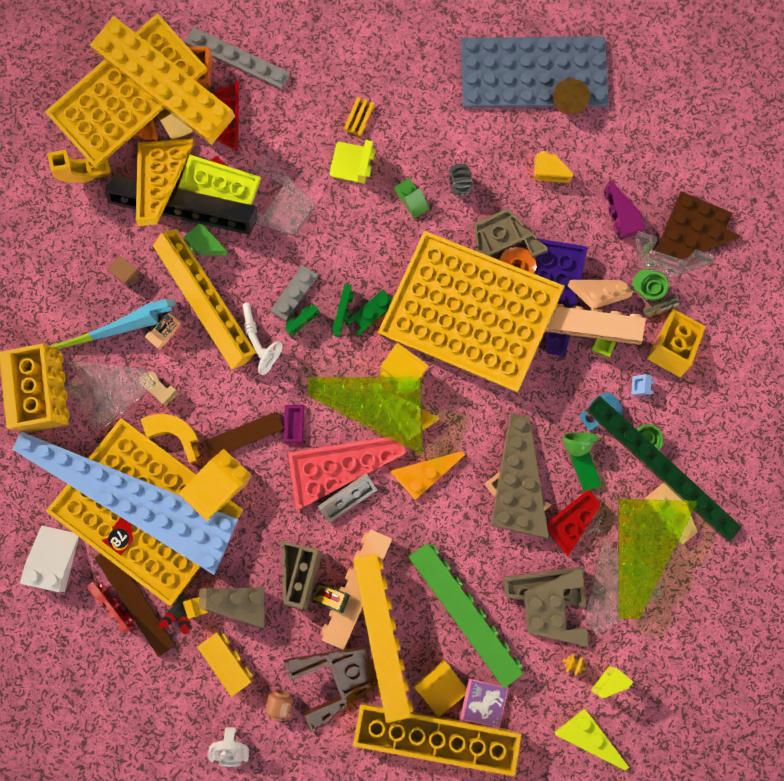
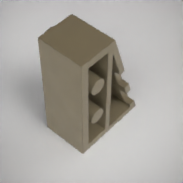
(299, 573)
(238, 604)

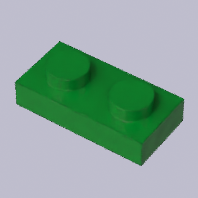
(306, 316)

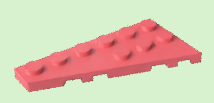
(329, 468)

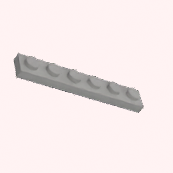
(239, 59)

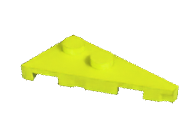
(586, 734)

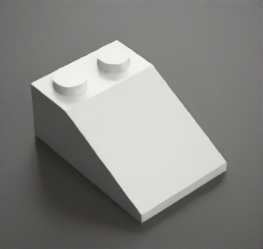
(50, 559)

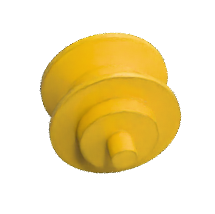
(574, 664)

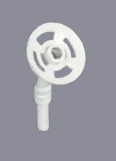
(266, 356)

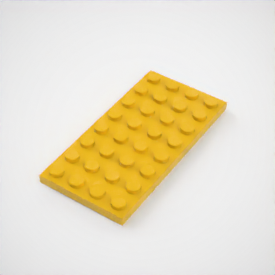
(111, 109)

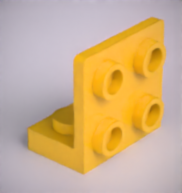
(441, 688)

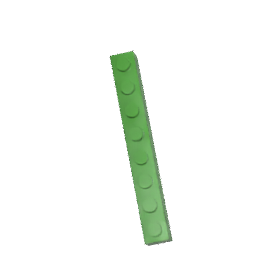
(465, 615)

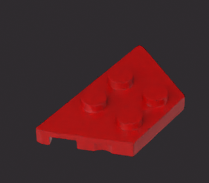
(230, 97)

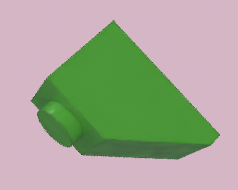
(203, 242)

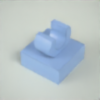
(642, 385)

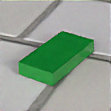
(586, 471)

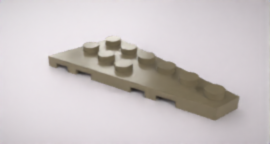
(518, 492)

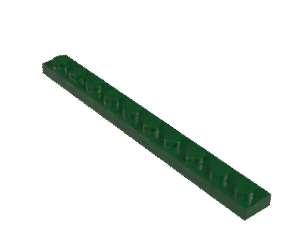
(663, 468)

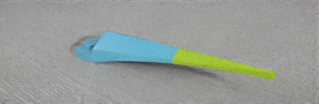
(142, 317)

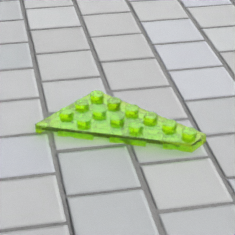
(380, 403)
(645, 542)

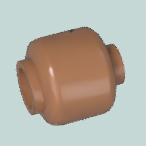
(279, 705)

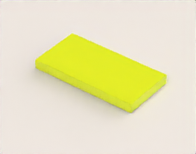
(218, 181)

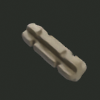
(661, 307)

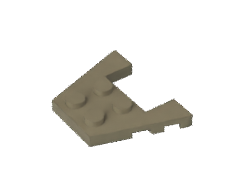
(503, 232)
(547, 611)

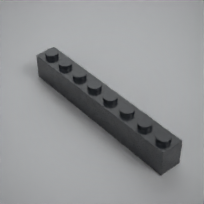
(189, 206)

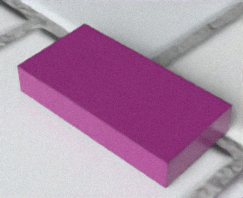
(294, 424)

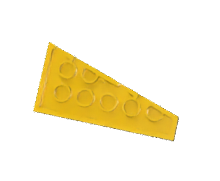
(157, 174)

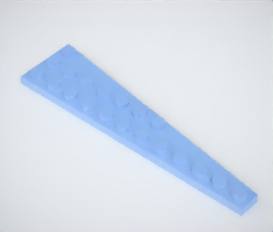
(138, 502)

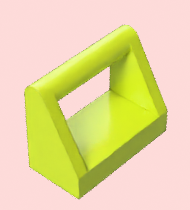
(611, 682)

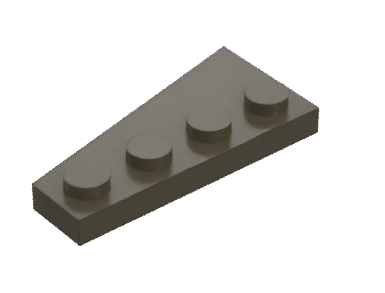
(516, 585)

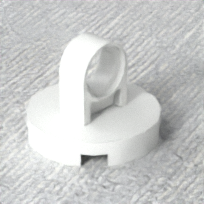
(228, 752)

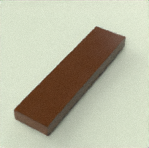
(245, 434)

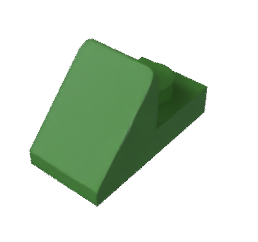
(411, 198)

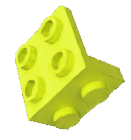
(352, 161)

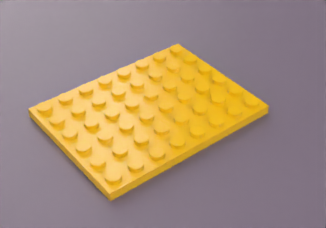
(471, 311)
(146, 558)

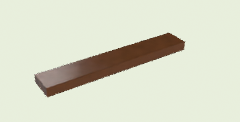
(137, 606)

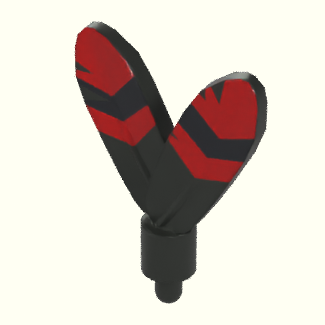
(176, 611)

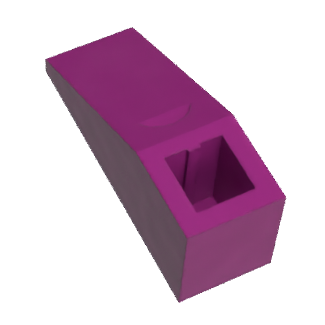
(625, 214)

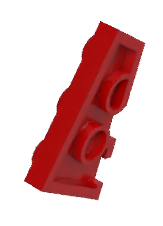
(572, 521)
(115, 613)

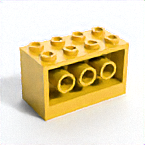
(34, 388)

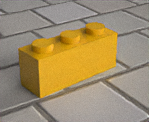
(226, 663)

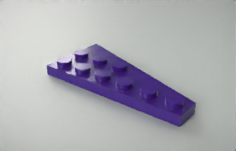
(560, 265)

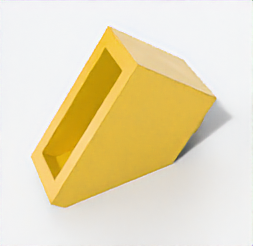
(550, 168)

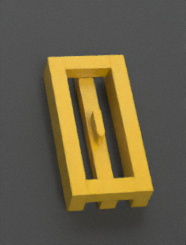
(364, 103)

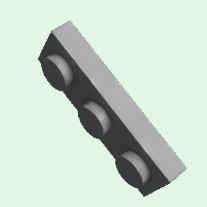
(294, 293)
(347, 498)

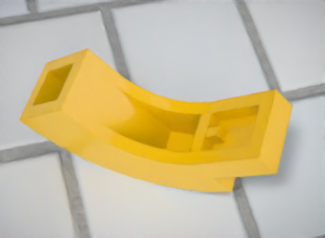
(75, 170)
(168, 424)

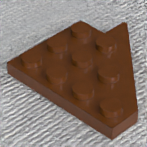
(694, 227)

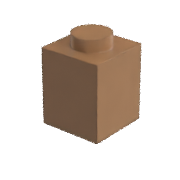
(124, 271)

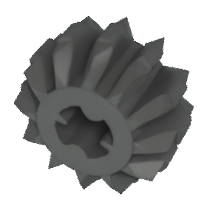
(460, 179)

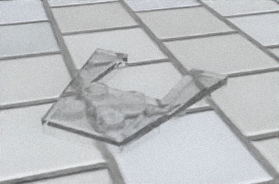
(289, 207)
(664, 263)

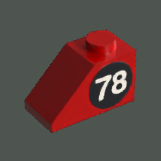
(121, 535)

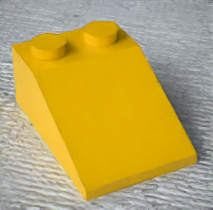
(677, 343)
(215, 484)

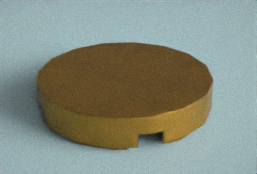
(571, 96)

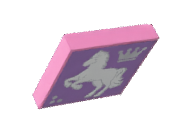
(484, 703)

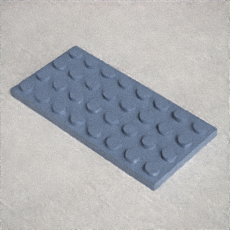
(527, 70)

